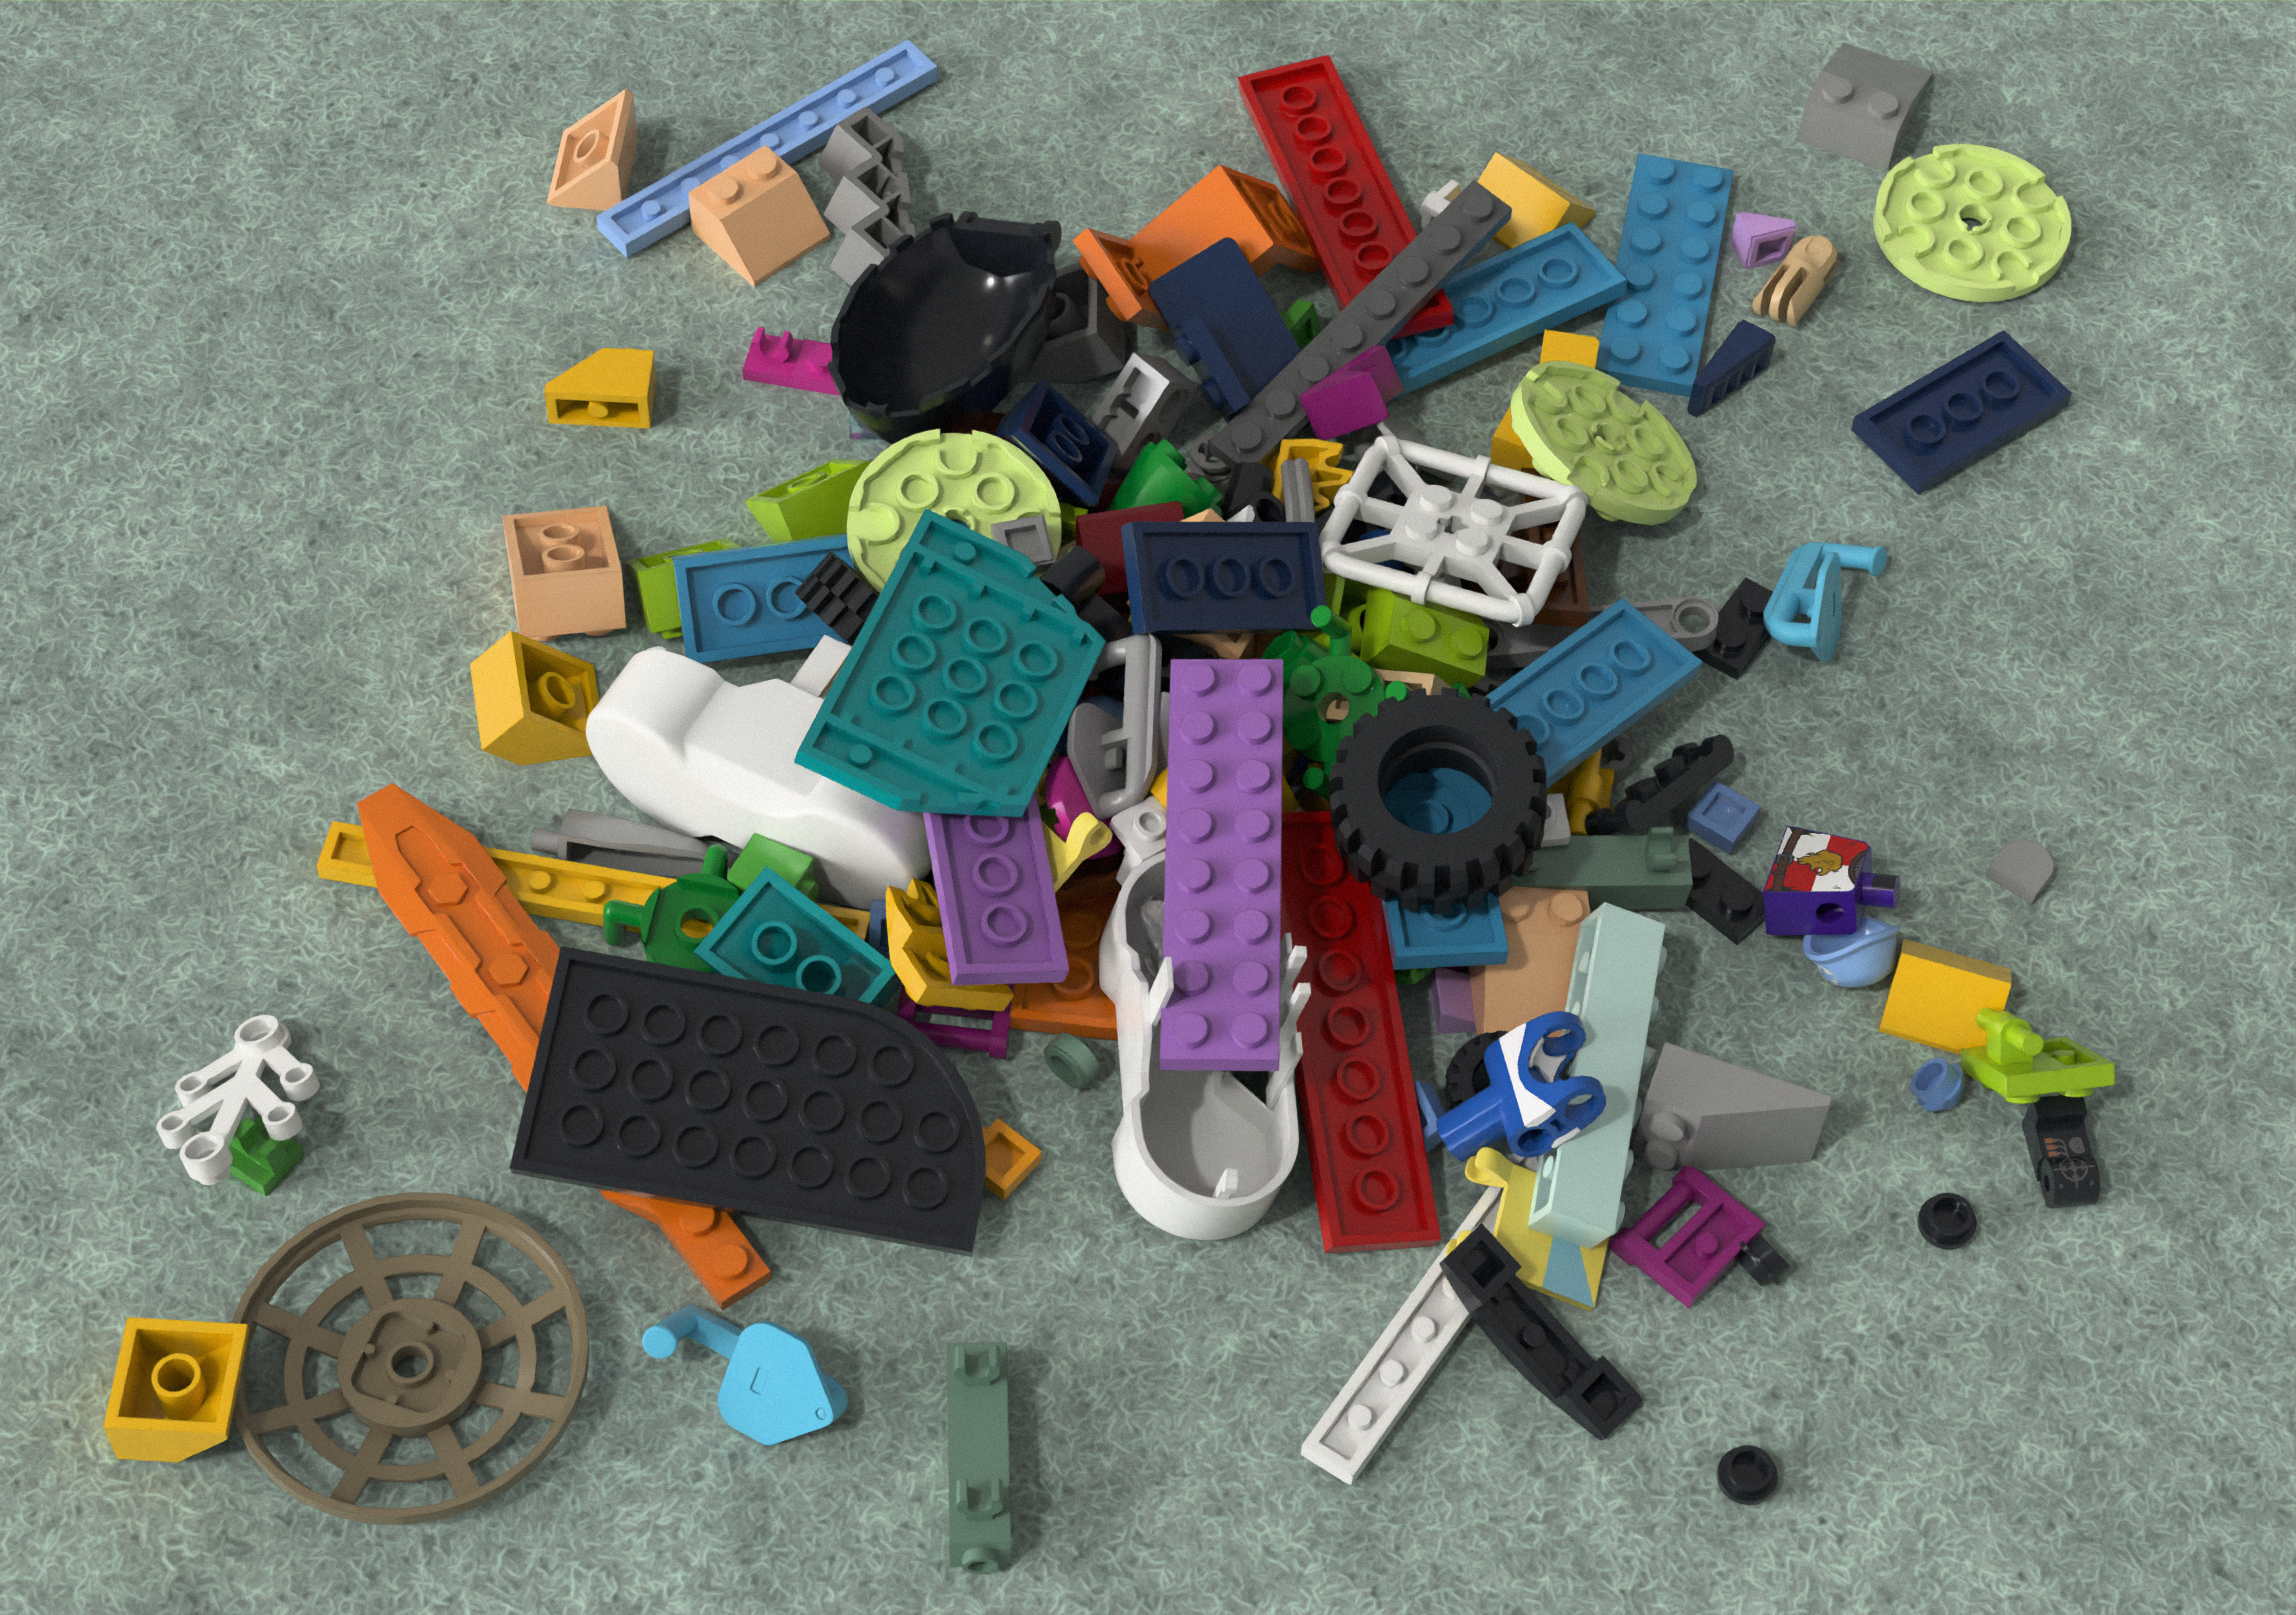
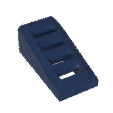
(1737, 361)

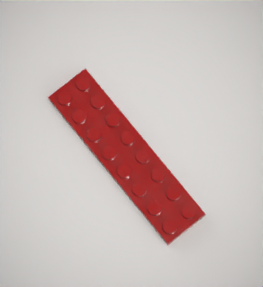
(1334, 180)
(1355, 1054)

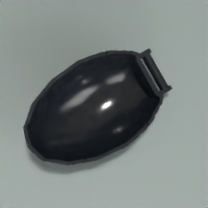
(945, 324)

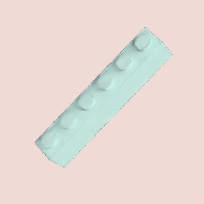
(1615, 999)

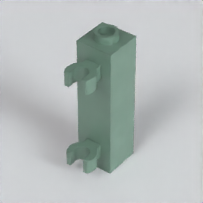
(1618, 869)
(978, 1456)

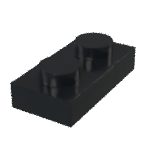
(1739, 630)
(1723, 895)

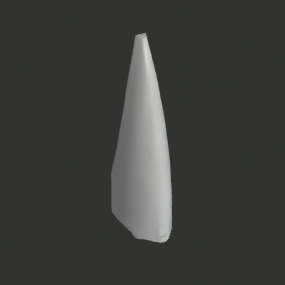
(624, 845)

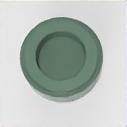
(1071, 1061)

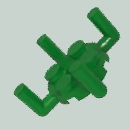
(1321, 683)
(667, 909)

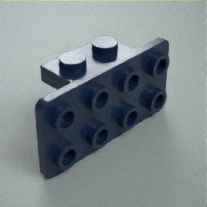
(1224, 326)

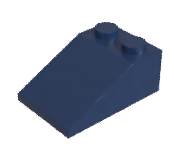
(1061, 443)

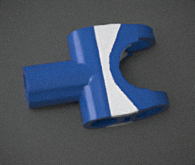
(1525, 1093)

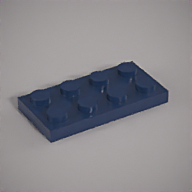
(1961, 411)
(1222, 577)

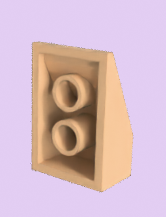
(564, 573)
(1542, 945)

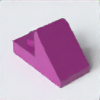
(1352, 395)

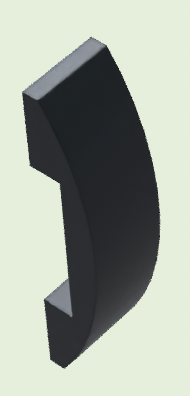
(1533, 1338)

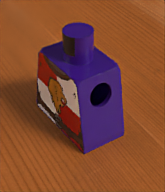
(1823, 885)

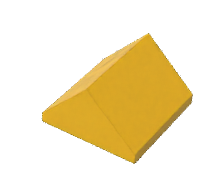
(1535, 201)
(1939, 996)

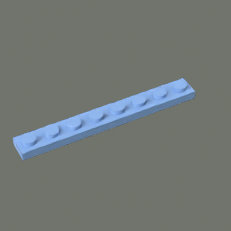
(789, 134)

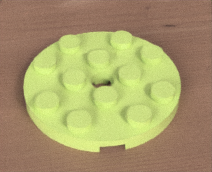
(2004, 258)
(1603, 442)
(953, 475)

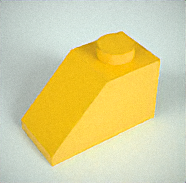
(605, 390)

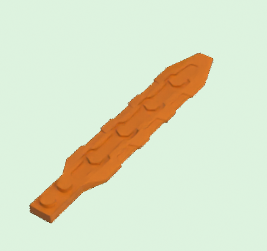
(503, 975)

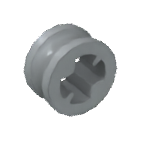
(1212, 472)

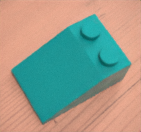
(792, 942)

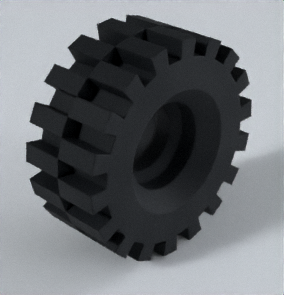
(838, 597)

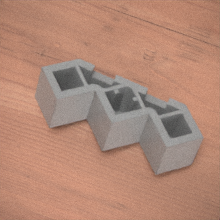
(871, 191)

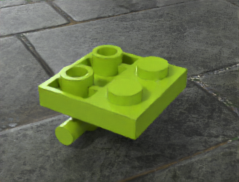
(2025, 1065)

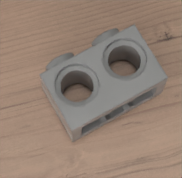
(1143, 405)

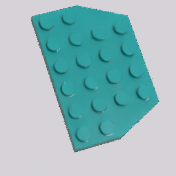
(954, 681)

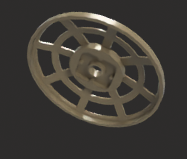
(405, 1329)

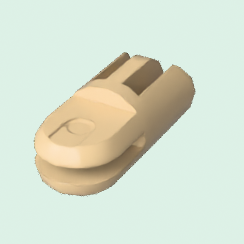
(1797, 280)

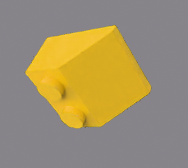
(532, 701)
(174, 1388)

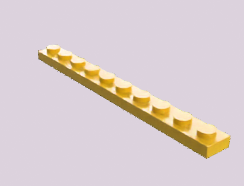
(545, 884)

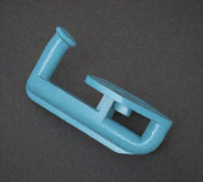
(1823, 605)
(772, 1375)

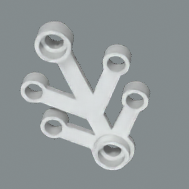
(258, 1044)

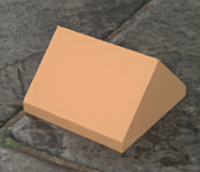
(597, 157)

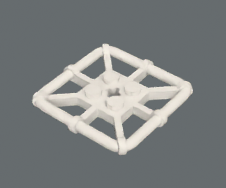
(1479, 527)

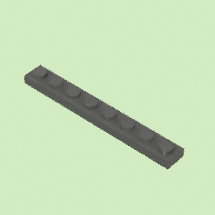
(1366, 321)

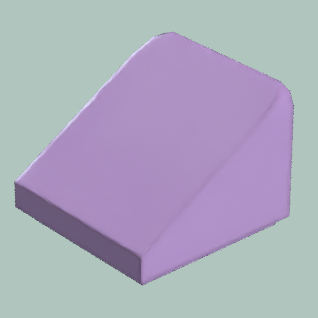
(1761, 238)
(1452, 1001)

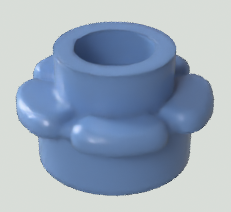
(1938, 1084)

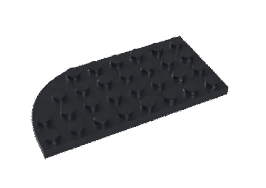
(751, 1104)

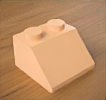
(757, 216)

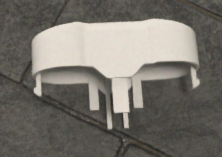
(724, 767)
(1193, 1144)

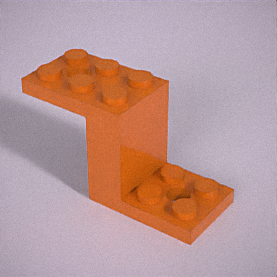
(1215, 208)

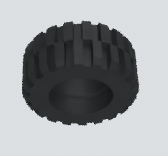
(1438, 734)

